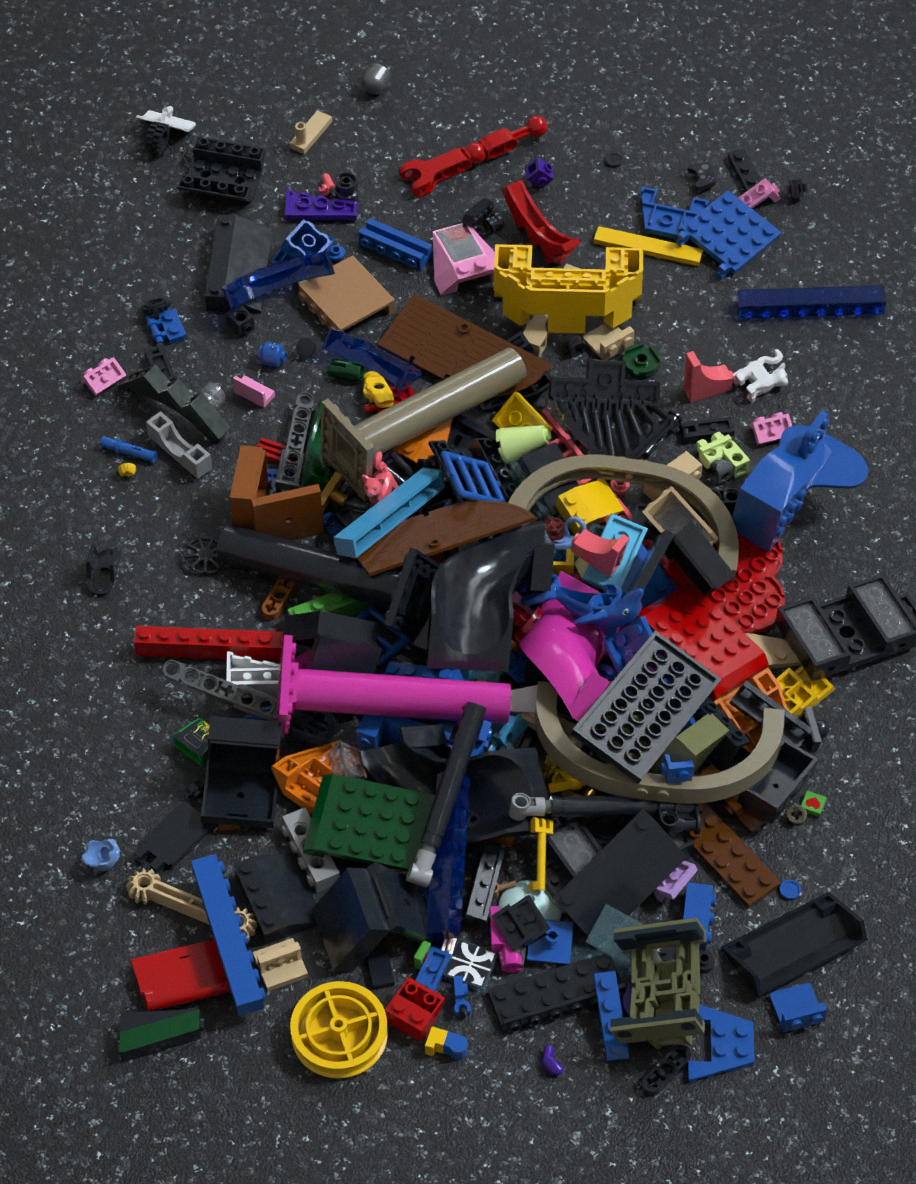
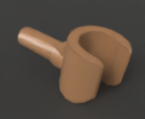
(503, 886)

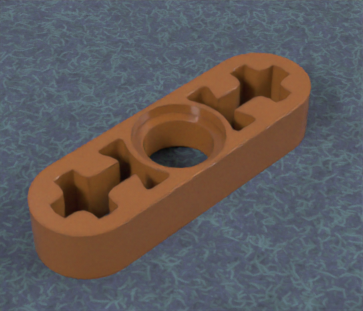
(279, 603)

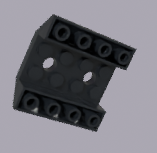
(225, 166)
(483, 450)

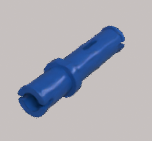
(120, 446)

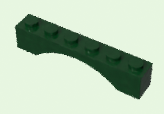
(315, 467)

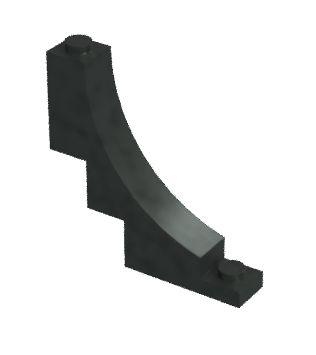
(196, 409)

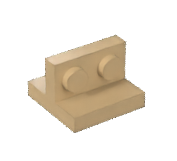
(280, 964)

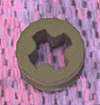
(801, 818)

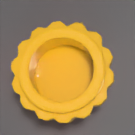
(127, 469)

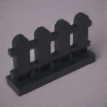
(468, 432)

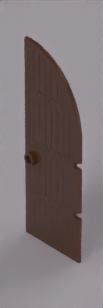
(448, 343)
(442, 531)

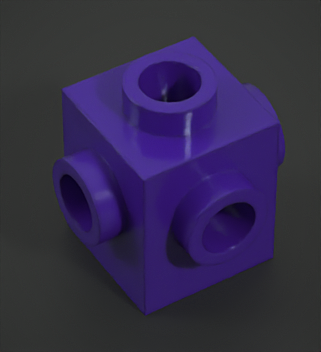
(539, 173)

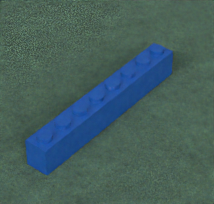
(227, 934)

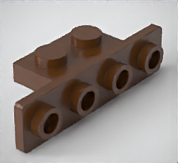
(748, 818)

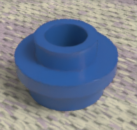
(336, 253)

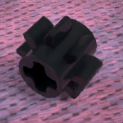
(796, 188)

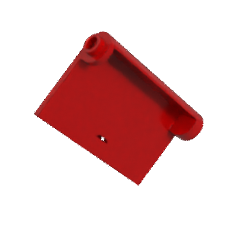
(180, 975)

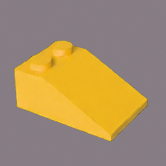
(590, 502)

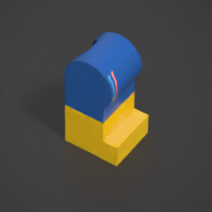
(446, 1043)

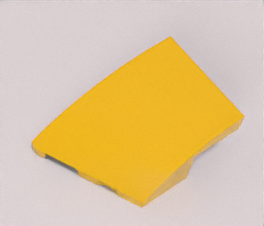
(801, 691)

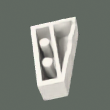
(252, 673)

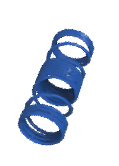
(336, 528)

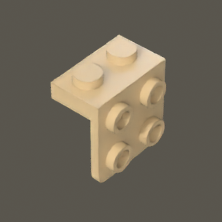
(609, 341)

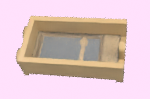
(674, 513)

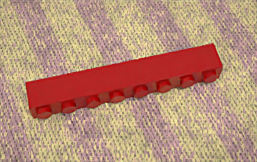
(207, 643)

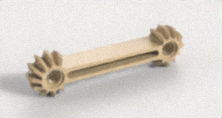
(178, 899)

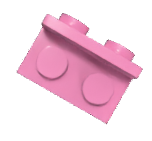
(103, 376)
(770, 429)

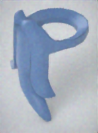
(565, 542)

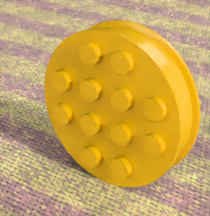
(339, 1029)

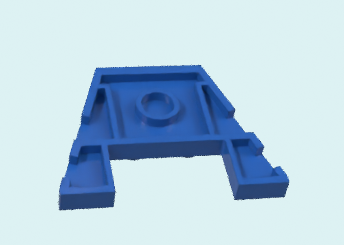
(666, 220)
(730, 1045)

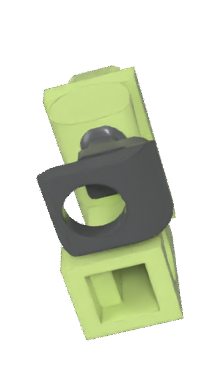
(723, 456)

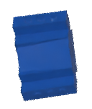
(302, 241)

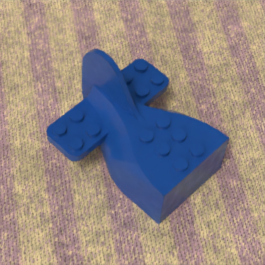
(783, 477)

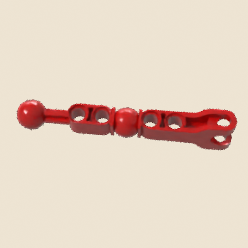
(458, 160)

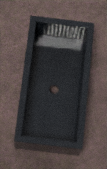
(788, 773)

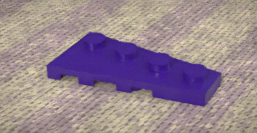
(308, 207)

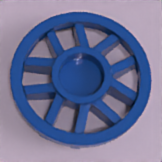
(518, 666)

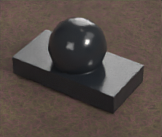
(819, 726)

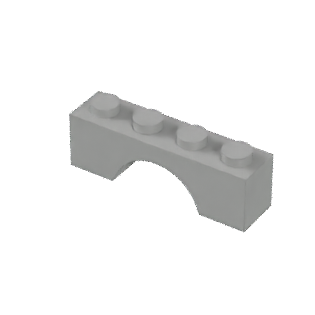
(192, 458)

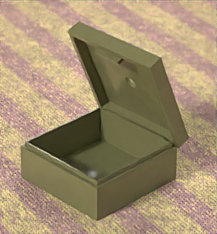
(691, 744)

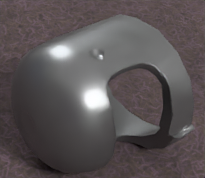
(375, 79)

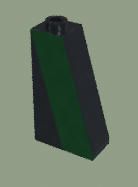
(157, 1031)

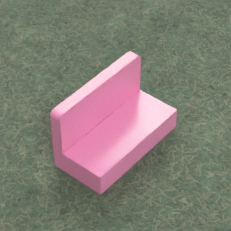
(253, 390)

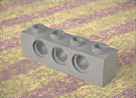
(322, 877)

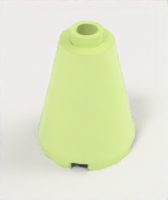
(521, 441)

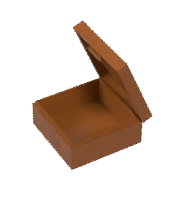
(269, 513)

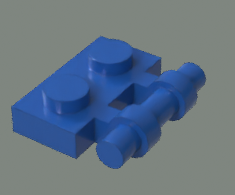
(171, 325)

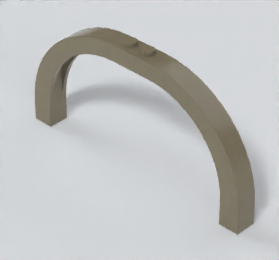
(641, 473)
(654, 786)

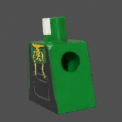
(193, 741)

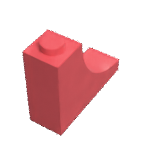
(705, 381)
(600, 552)

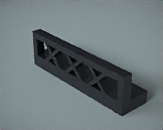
(752, 702)
(483, 884)

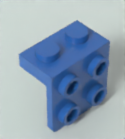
(797, 1007)

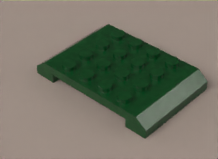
(367, 822)

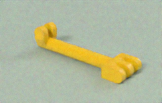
(543, 828)

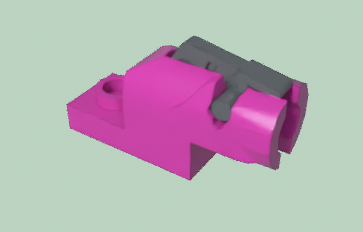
(510, 960)

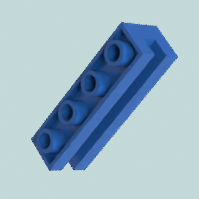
(395, 244)

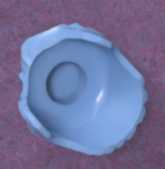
(101, 854)

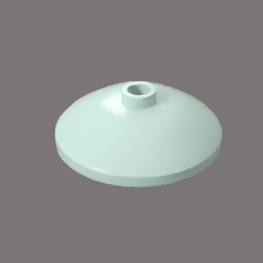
(542, 899)

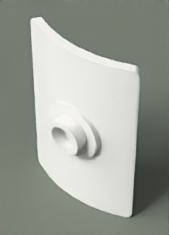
(167, 118)

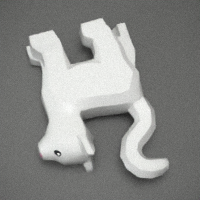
(759, 378)

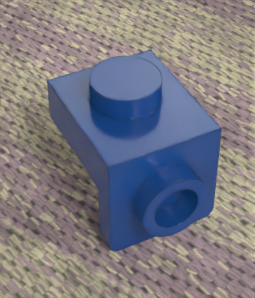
(676, 771)

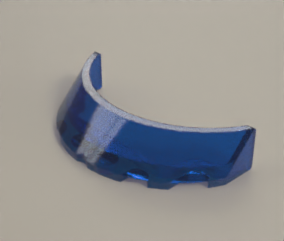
(277, 276)
(372, 357)

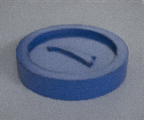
(790, 890)

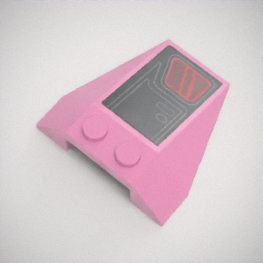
(460, 257)

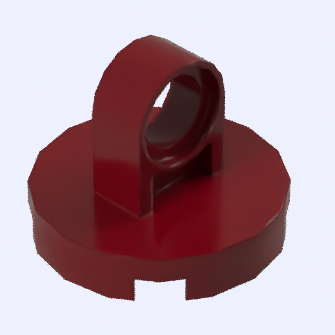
(524, 620)

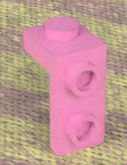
(759, 193)

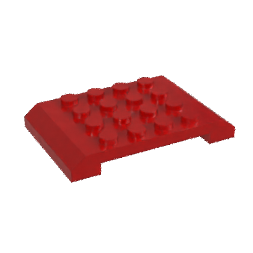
(707, 636)

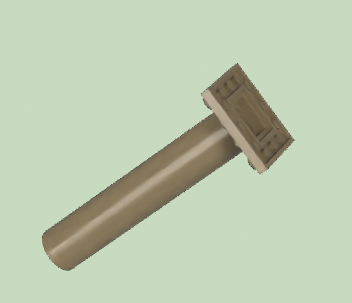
(353, 447)

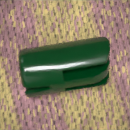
(346, 369)

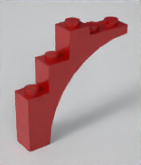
(527, 215)

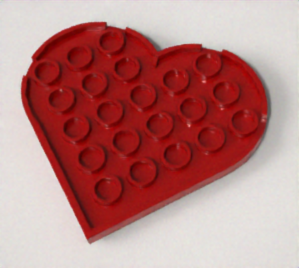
(755, 592)

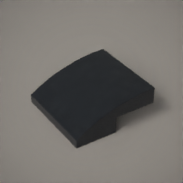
(521, 923)

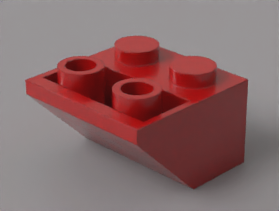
(414, 1009)

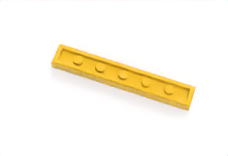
(650, 246)

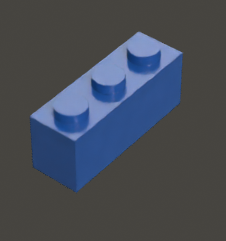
(698, 905)

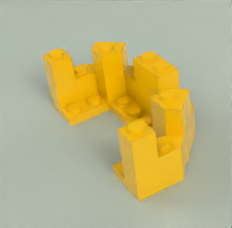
(567, 293)

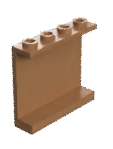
(345, 296)

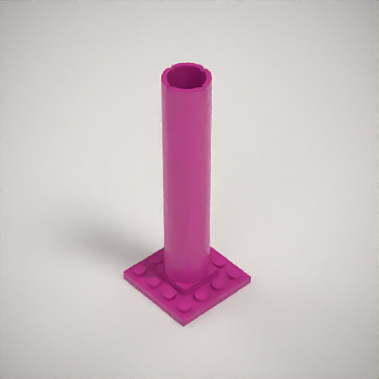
(382, 694)

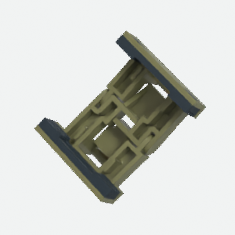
(673, 984)

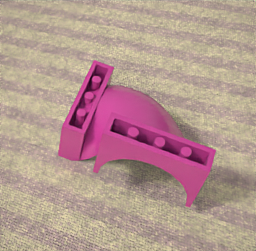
(568, 652)

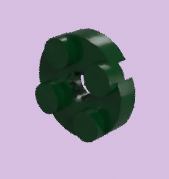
(645, 368)

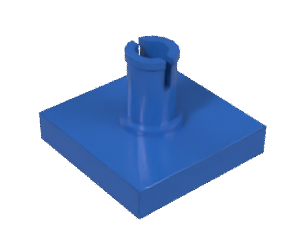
(554, 946)

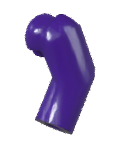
(549, 1063)

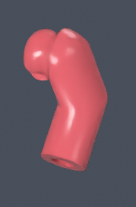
(328, 185)

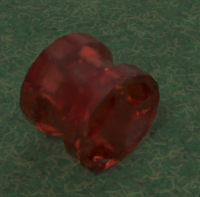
(554, 528)

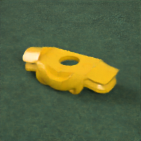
(381, 397)

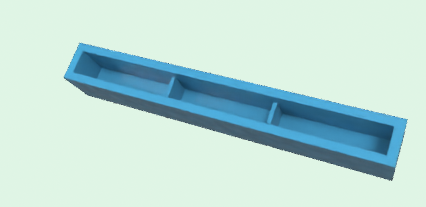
(389, 512)

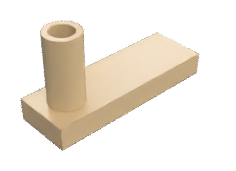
(308, 133)

